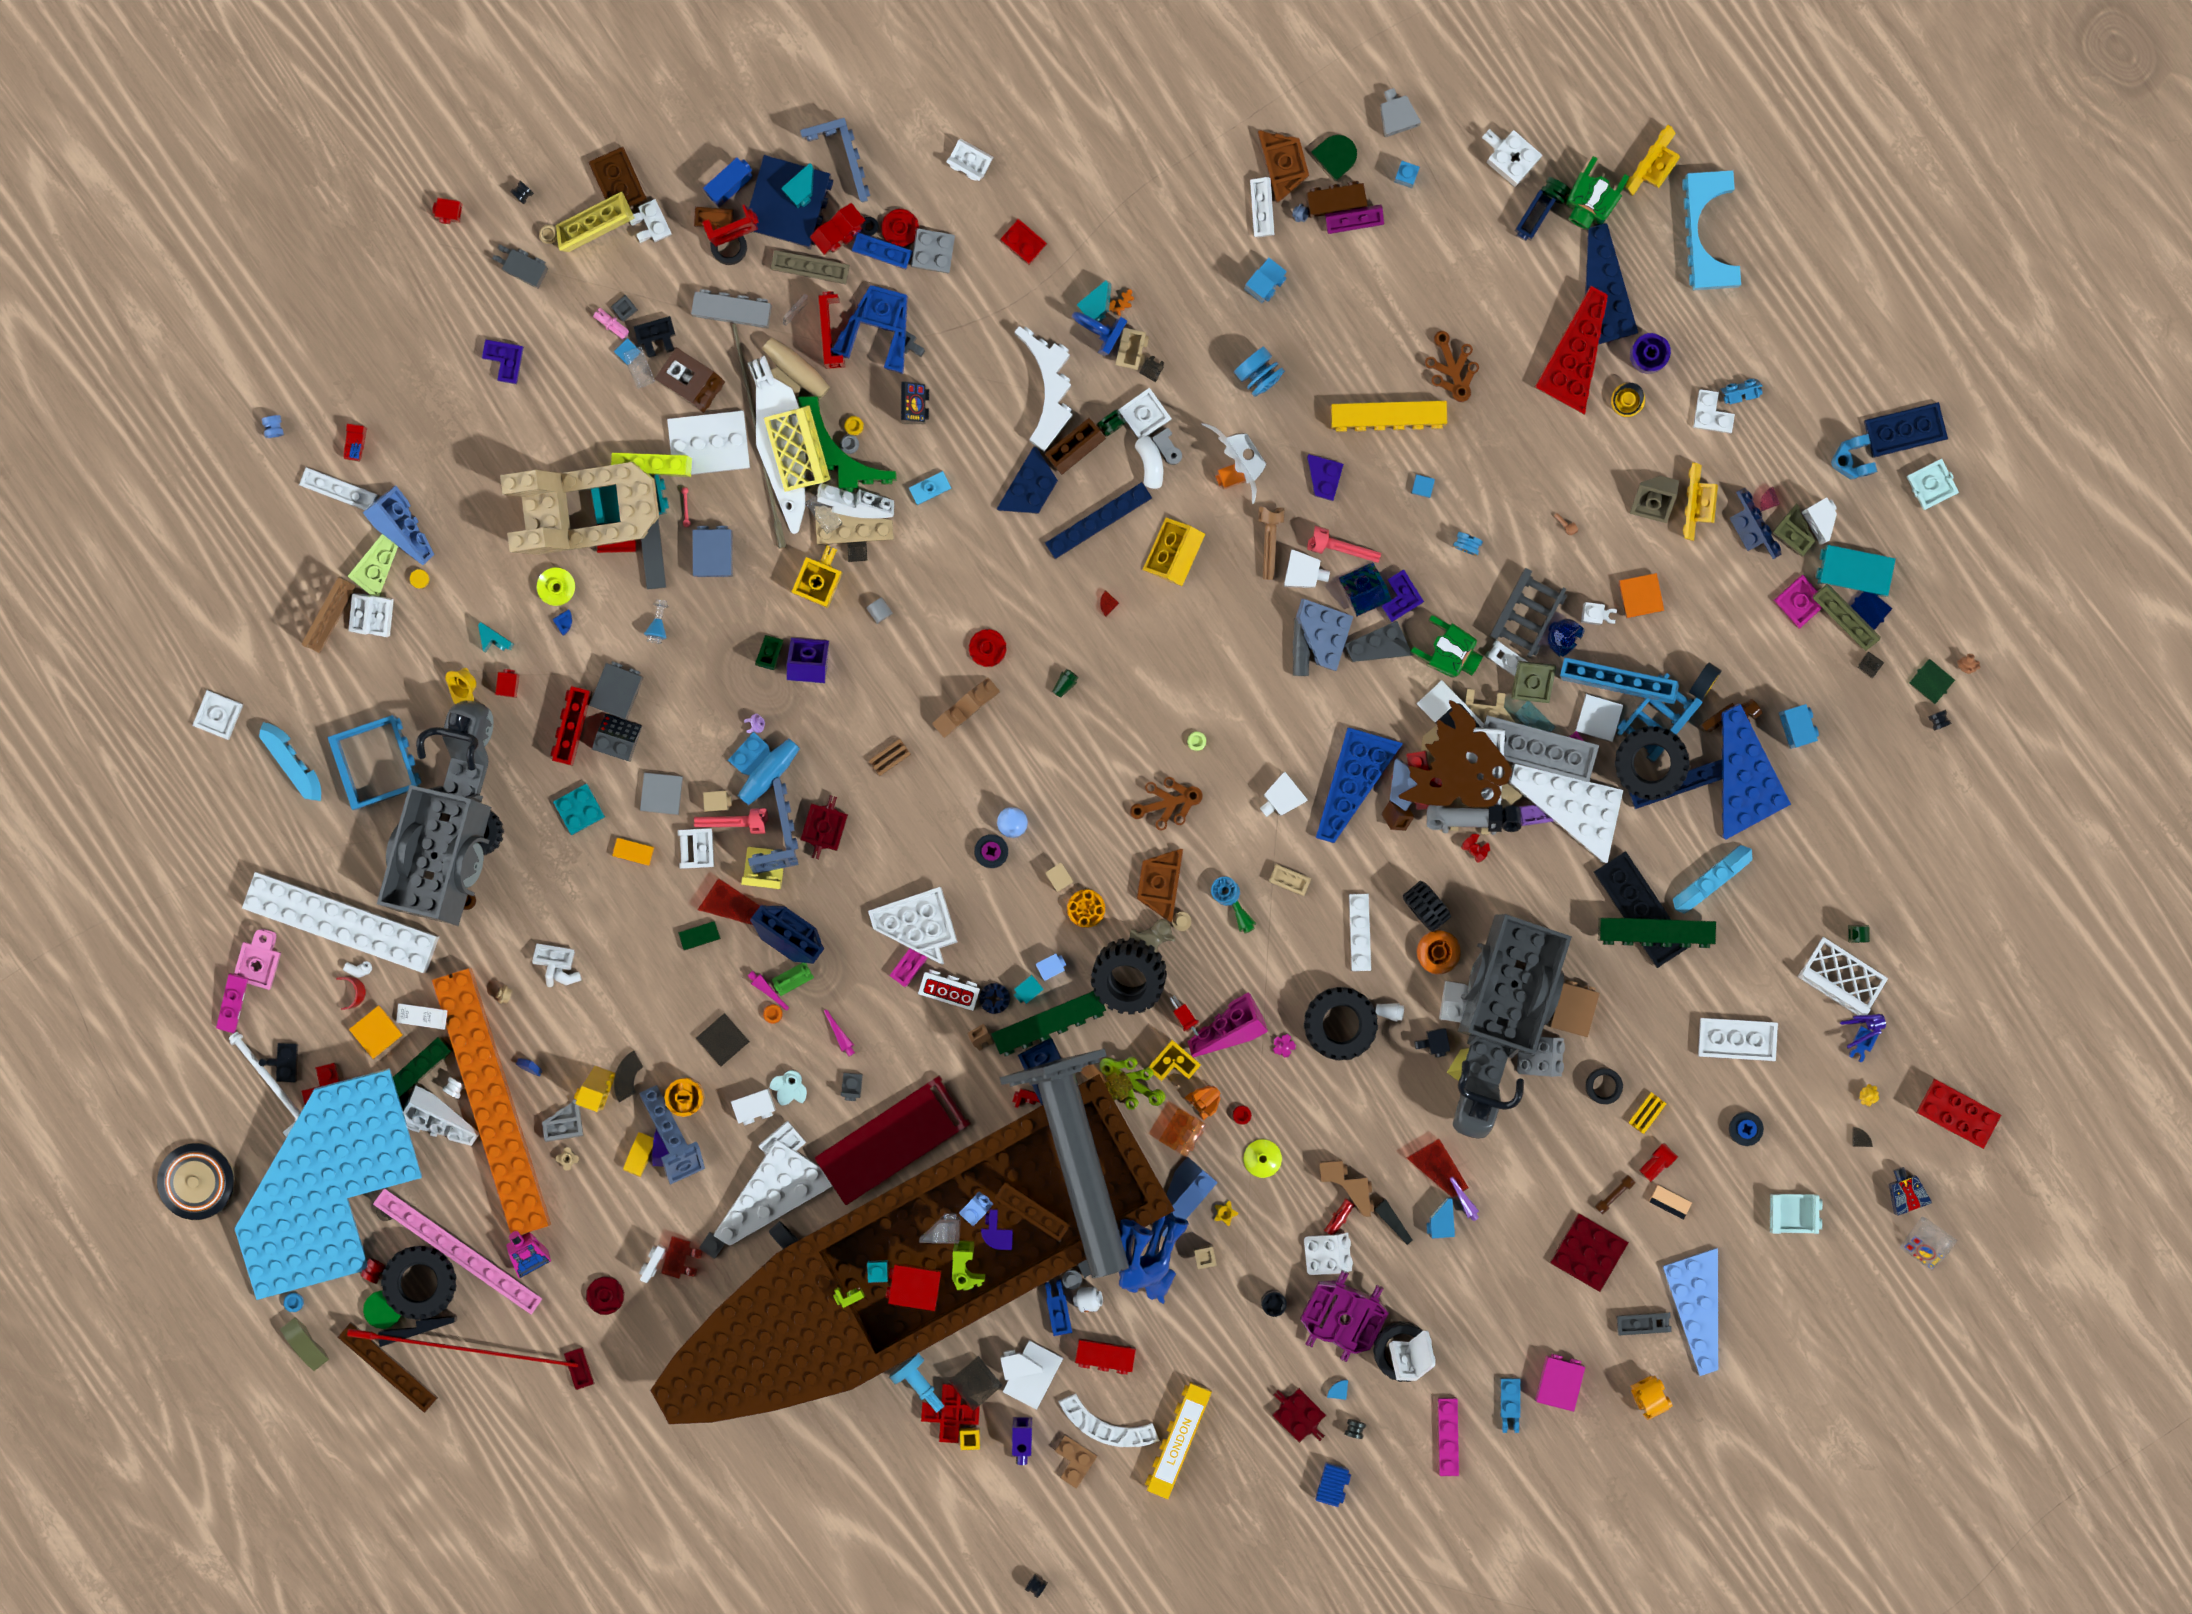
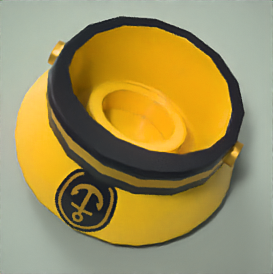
(1628, 399)

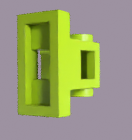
(961, 1275)

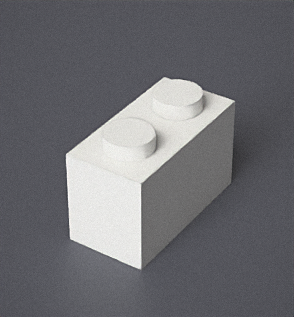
(753, 1106)

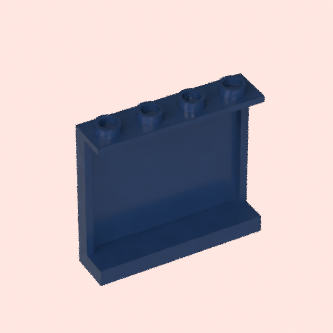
(777, 213)

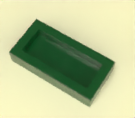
(699, 935)

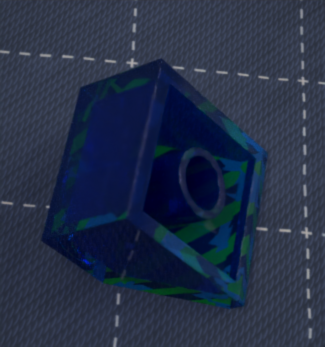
(1365, 589)

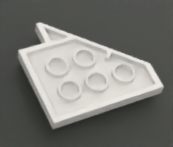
(917, 922)

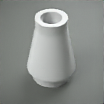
(1392, 1011)

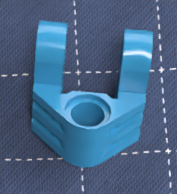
(1843, 451)

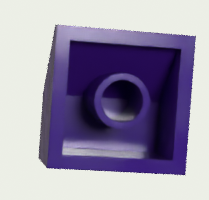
(807, 660)

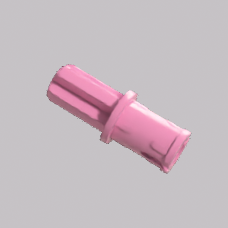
(611, 323)

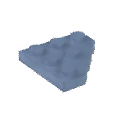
(1324, 632)

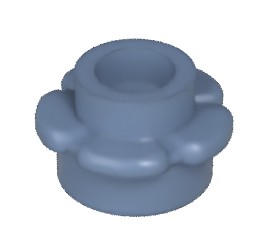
(1300, 213)

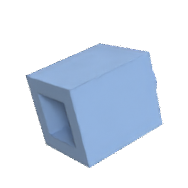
(1051, 966)

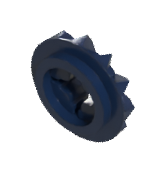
(1001, 992)

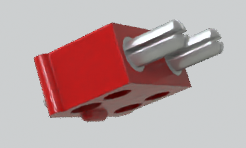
(1184, 1016)

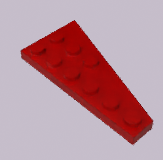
(1573, 361)

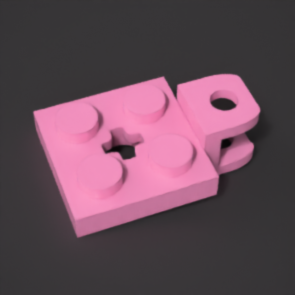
(259, 951)

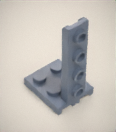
(847, 135)
(778, 859)
(682, 1158)

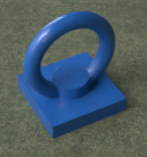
(1107, 333)

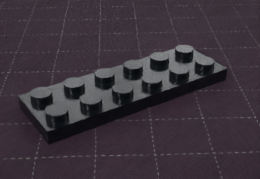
(1635, 901)

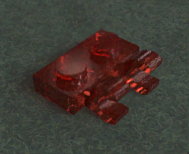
(676, 1258)

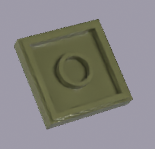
(1533, 681)

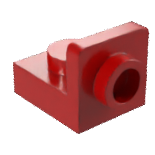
(1030, 1097)

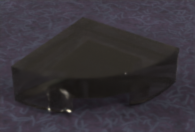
(1861, 1138)

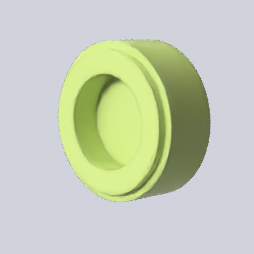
(1196, 741)

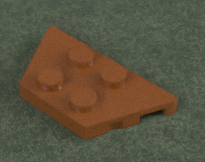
(1284, 162)
(1160, 883)

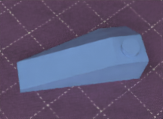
(393, 519)
(1188, 1189)

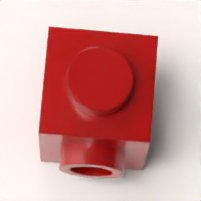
(447, 210)

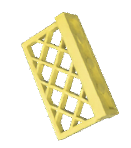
(811, 443)

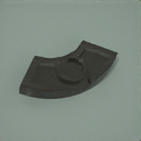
(626, 1075)

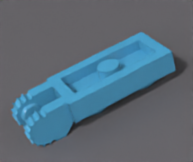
(1510, 1402)

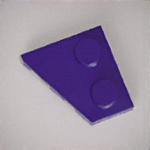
(1324, 476)

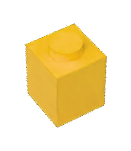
(970, 1438)

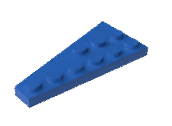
(1356, 772)

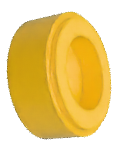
(854, 425)
(419, 579)

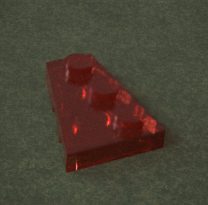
(728, 903)
(1438, 1166)

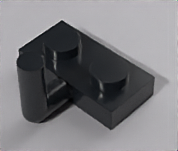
(286, 1062)

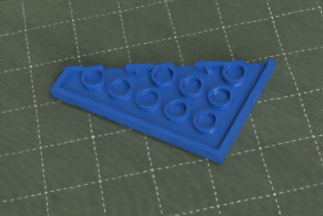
(1749, 780)

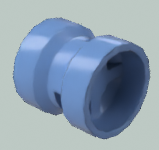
(272, 426)

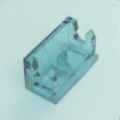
(1532, 717)

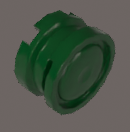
(1556, 190)
(1113, 425)

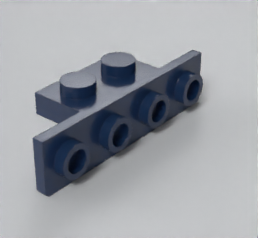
(1752, 527)

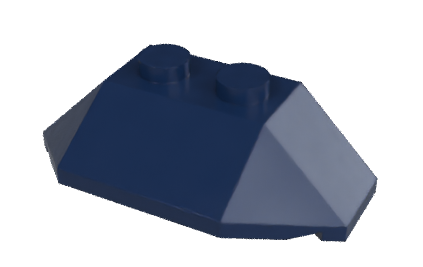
(788, 933)

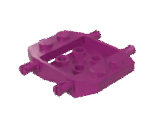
(1365, 1314)

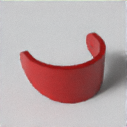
(359, 991)

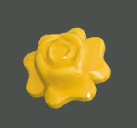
(1869, 1095)

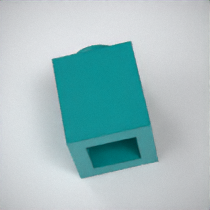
(1028, 989)
(878, 1271)

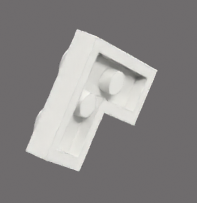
(1707, 417)

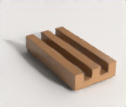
(876, 767)

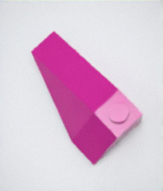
(1237, 1025)

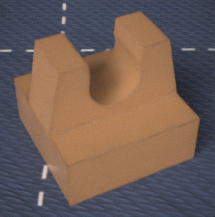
(980, 1035)

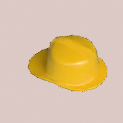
(461, 685)

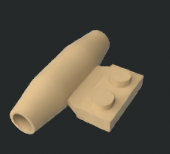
(794, 370)

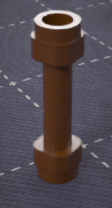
(1602, 1206)

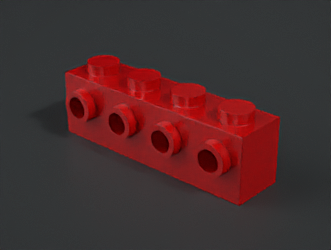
(571, 727)

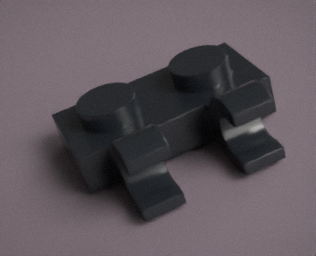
(655, 331)

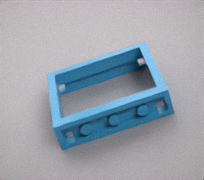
(344, 771)

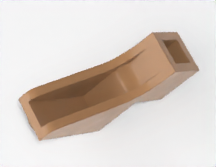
(966, 707)
(1357, 1188)

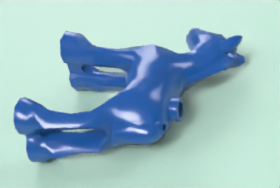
(1153, 1267)

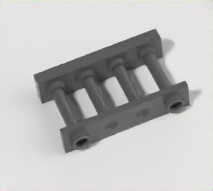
(1518, 597)

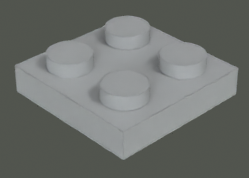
(932, 251)

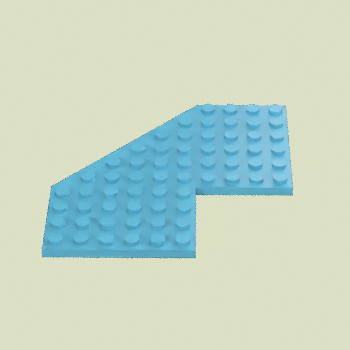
(300, 1216)

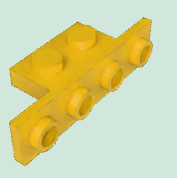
(1656, 164)
(1701, 502)

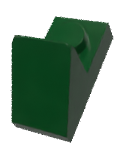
(769, 652)

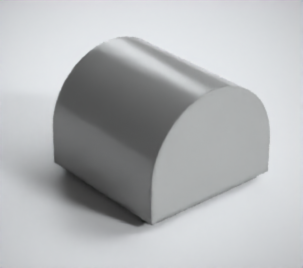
(879, 610)

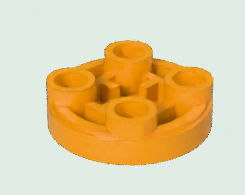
(1086, 908)

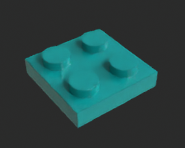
(579, 809)

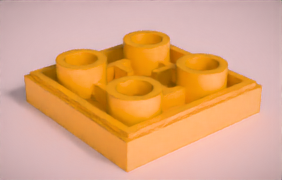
(376, 1032)

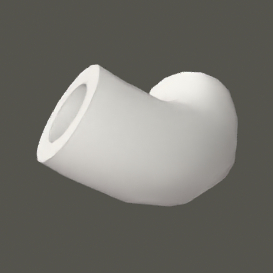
(1152, 462)

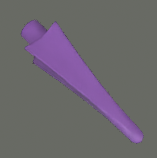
(1467, 1205)

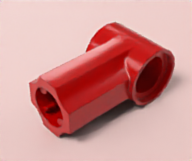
(1661, 1159)

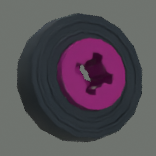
(991, 851)

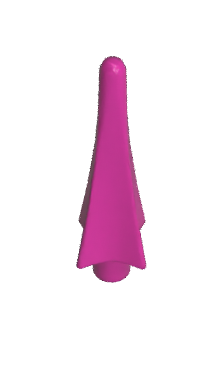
(761, 984)
(843, 1041)

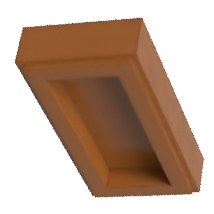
(717, 216)

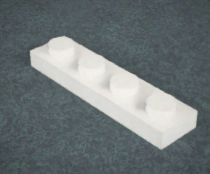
(1360, 932)

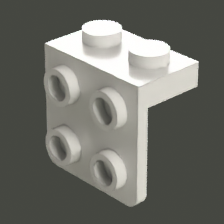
(1328, 1254)
(1412, 1358)

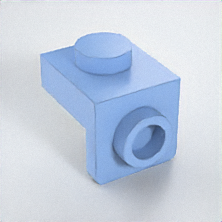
(976, 1208)

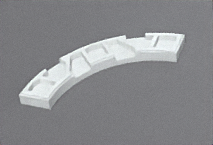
(1106, 1432)

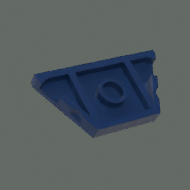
(1030, 486)

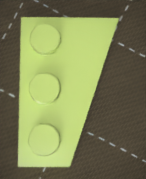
(374, 566)

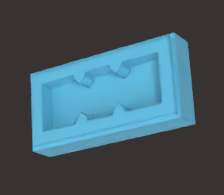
(930, 488)

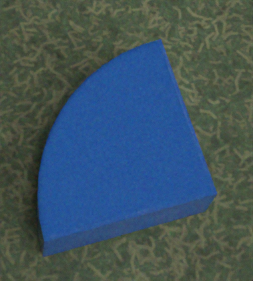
(564, 622)
(529, 1066)

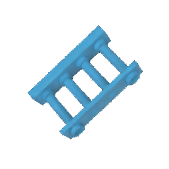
(1678, 720)

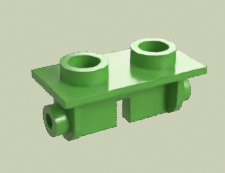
(792, 978)

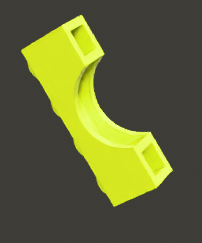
(657, 464)

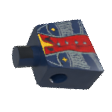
(1907, 1193)

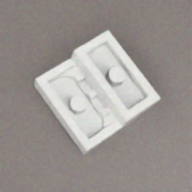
(371, 615)

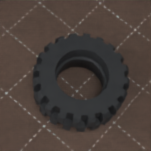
(1652, 736)
(1121, 996)
(1340, 997)
(392, 1282)

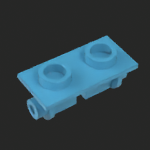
(1735, 391)

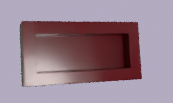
(582, 1374)

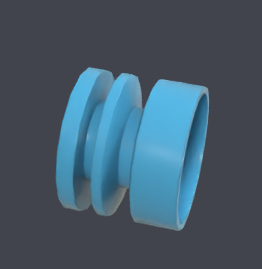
(1259, 371)

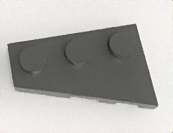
(1379, 644)

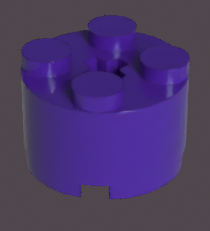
(1654, 343)

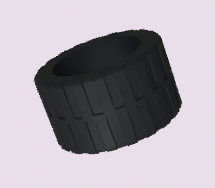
(1382, 1339)

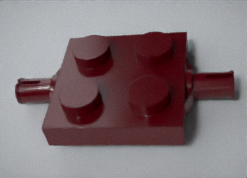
(824, 827)
(1299, 1415)

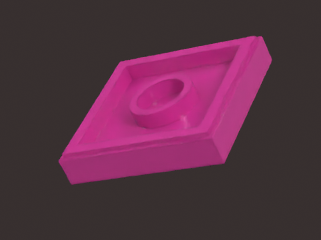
(1798, 601)

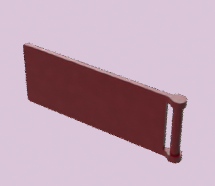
(890, 1142)

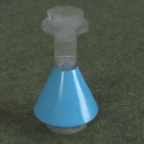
(656, 632)

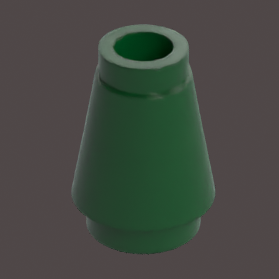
(1065, 683)

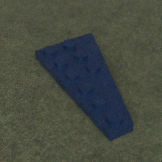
(1605, 275)

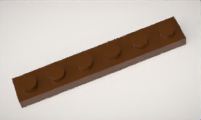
(389, 1369)

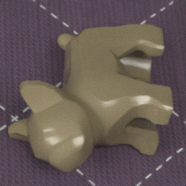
(1154, 936)

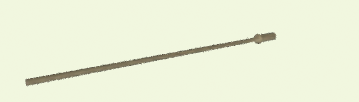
(777, 524)

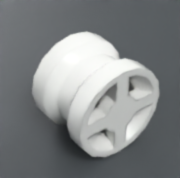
(454, 1087)

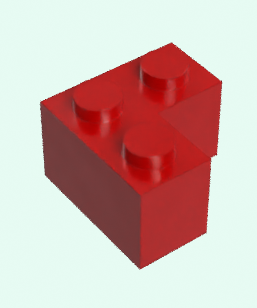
(838, 230)

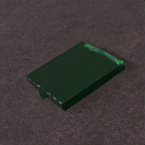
(1932, 681)

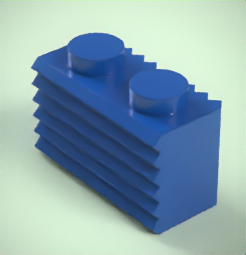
(1332, 1484)

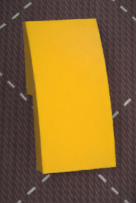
(639, 1154)

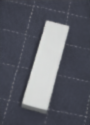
(337, 489)

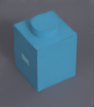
(1406, 174)

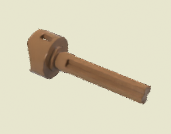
(1270, 519)

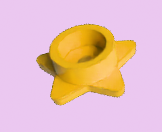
(1220, 1213)

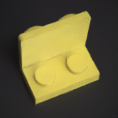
(768, 879)

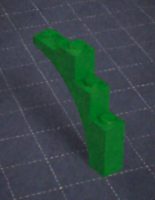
(849, 471)

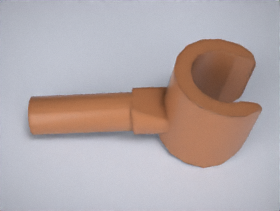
(1570, 529)

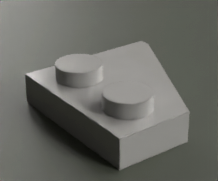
(564, 1124)

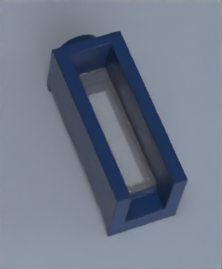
(1534, 216)

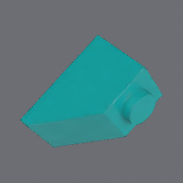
(800, 187)
(1097, 302)

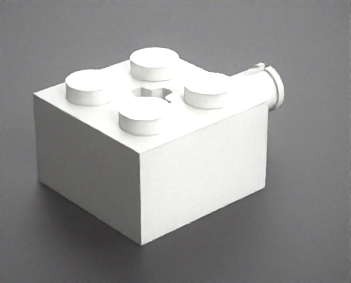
(1504, 150)

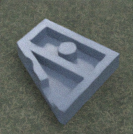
(1400, 783)

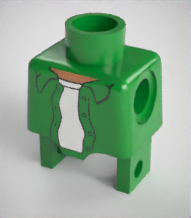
(1592, 198)
(1452, 651)

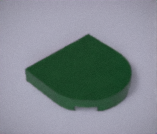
(1336, 155)

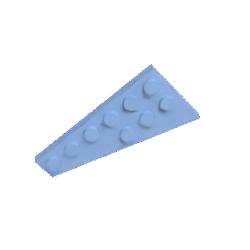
(1695, 1294)

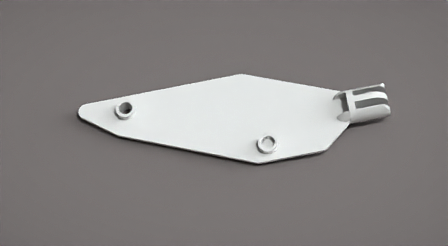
(771, 399)

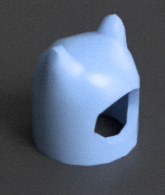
(1012, 822)

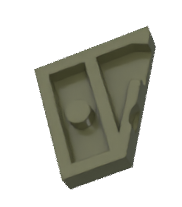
(1794, 531)

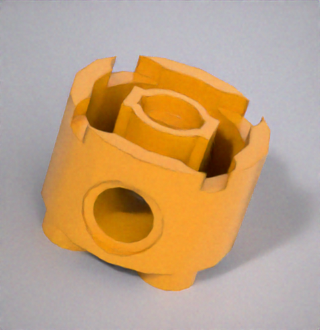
(684, 1097)
(1650, 1397)

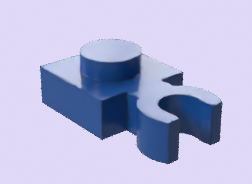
(1865, 1045)

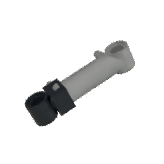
(1493, 818)

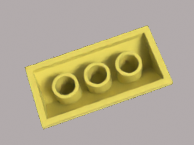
(593, 222)

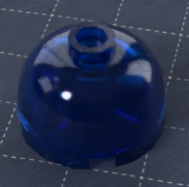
(1563, 636)

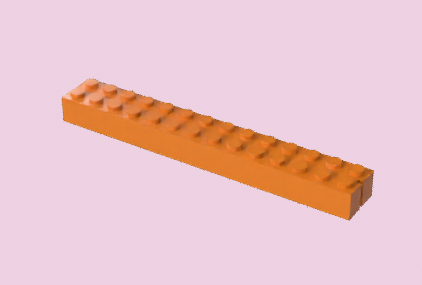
(491, 1102)

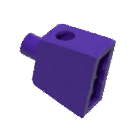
(1022, 1439)

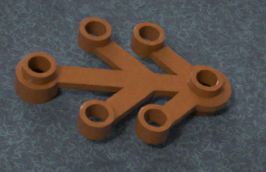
(1453, 370)
(1169, 802)

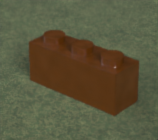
(1336, 198)
(1075, 446)

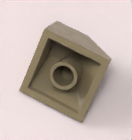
(1655, 498)

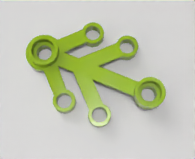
(1115, 1066)

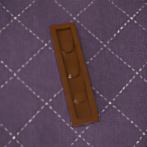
(1032, 1211)

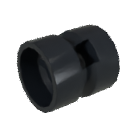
(1273, 1303)

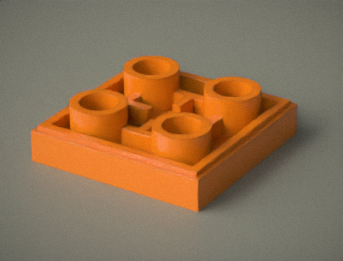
(1641, 595)

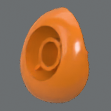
(1438, 952)

